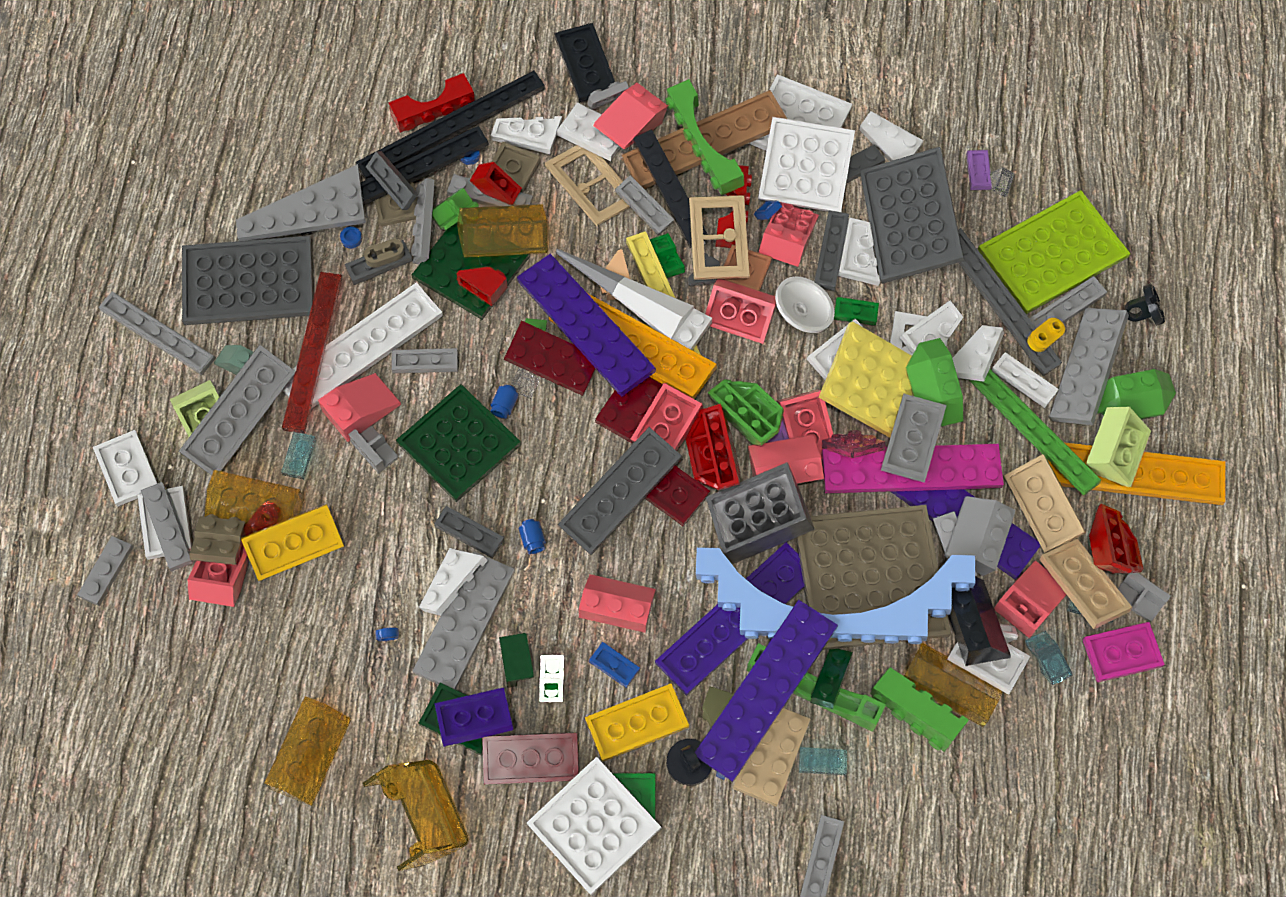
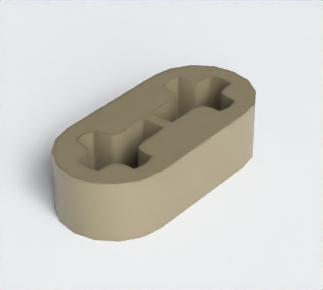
(384, 253)

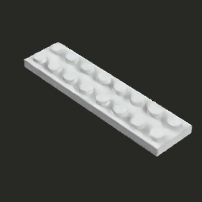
(373, 339)

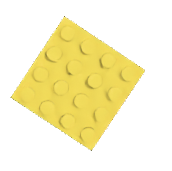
(868, 379)

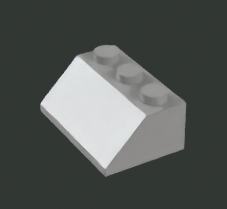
(981, 532)

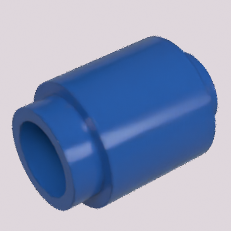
(504, 401)
(532, 536)

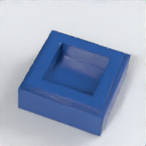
(767, 210)

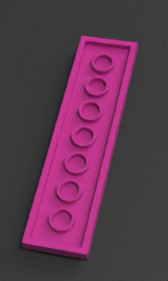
(950, 469)

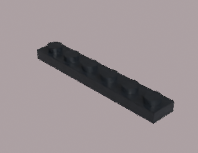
(666, 181)

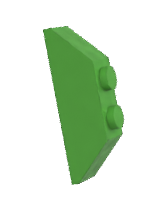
(935, 379)
(1144, 392)
(749, 409)

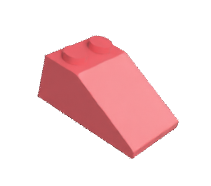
(631, 115)
(358, 404)
(670, 416)
(806, 416)
(218, 581)

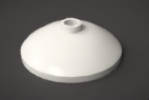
(804, 304)

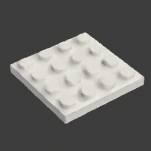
(806, 105)
(806, 164)
(594, 825)

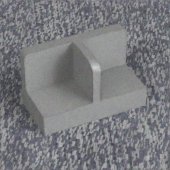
(373, 448)
(1143, 596)

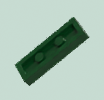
(831, 678)

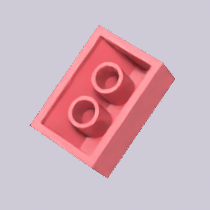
(741, 310)
(799, 453)
(616, 603)

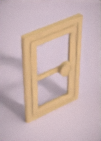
(578, 193)
(739, 235)

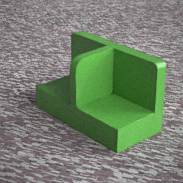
(447, 211)

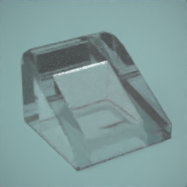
(1001, 181)
(525, 383)

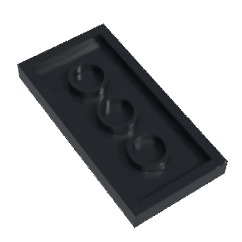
(584, 60)

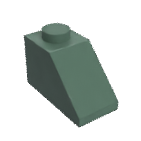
(233, 358)

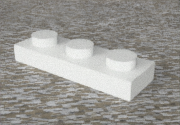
(1024, 380)

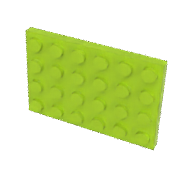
(1053, 251)

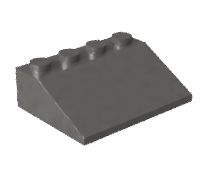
(759, 513)

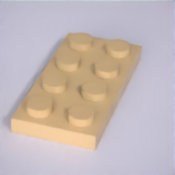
(1044, 504)
(1085, 583)
(773, 758)

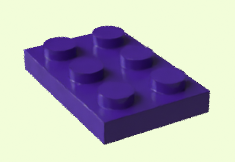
(473, 717)

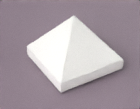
(1009, 632)

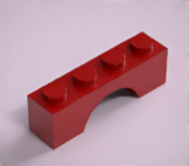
(410, 113)
(728, 221)

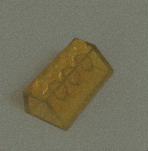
(503, 230)
(241, 496)
(953, 685)
(307, 751)

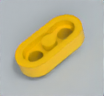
(1047, 333)

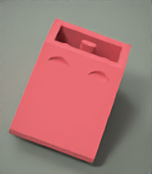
(788, 234)
(1030, 599)

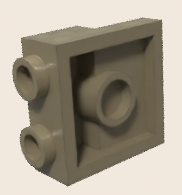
(217, 539)

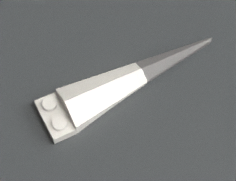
(660, 311)

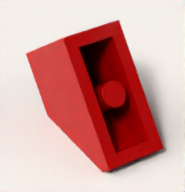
(495, 183)
(483, 283)

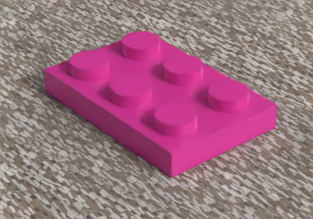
(1123, 652)

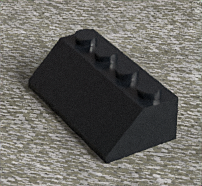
(977, 626)

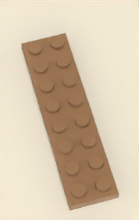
(722, 131)

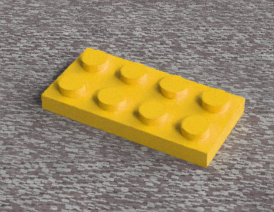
(292, 542)
(636, 722)

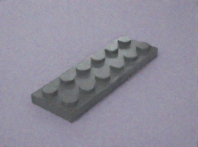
(620, 491)

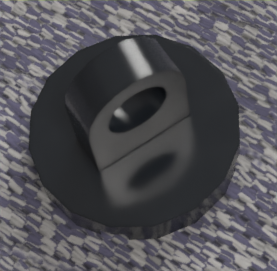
(1149, 306)
(684, 764)

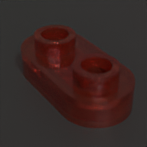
(260, 521)

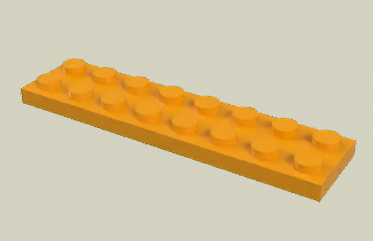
(673, 362)
(1164, 477)

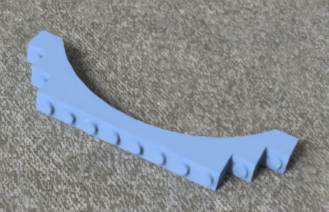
(898, 621)

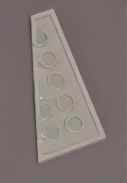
(321, 206)

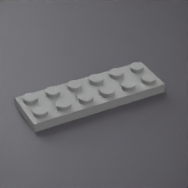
(1089, 366)
(237, 411)
(463, 625)

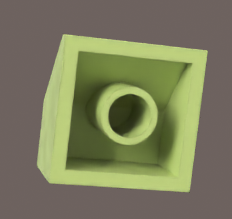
(194, 405)

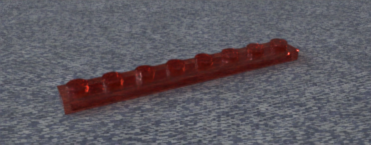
(312, 353)

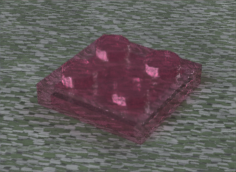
(853, 444)

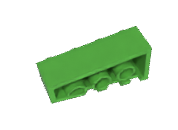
(918, 709)

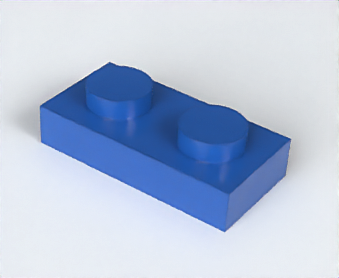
(614, 664)

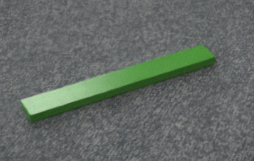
(1037, 433)

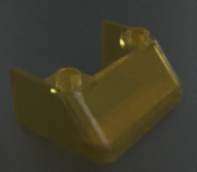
(427, 808)

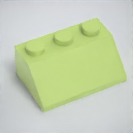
(1119, 445)

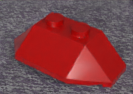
(713, 449)
(1114, 543)

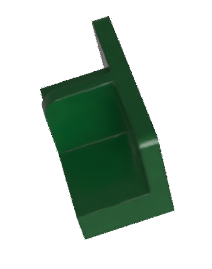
(516, 658)

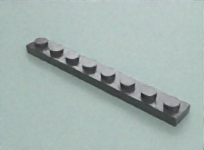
(1004, 305)

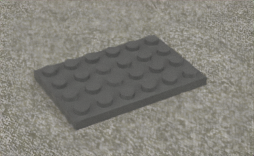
(911, 215)
(246, 280)

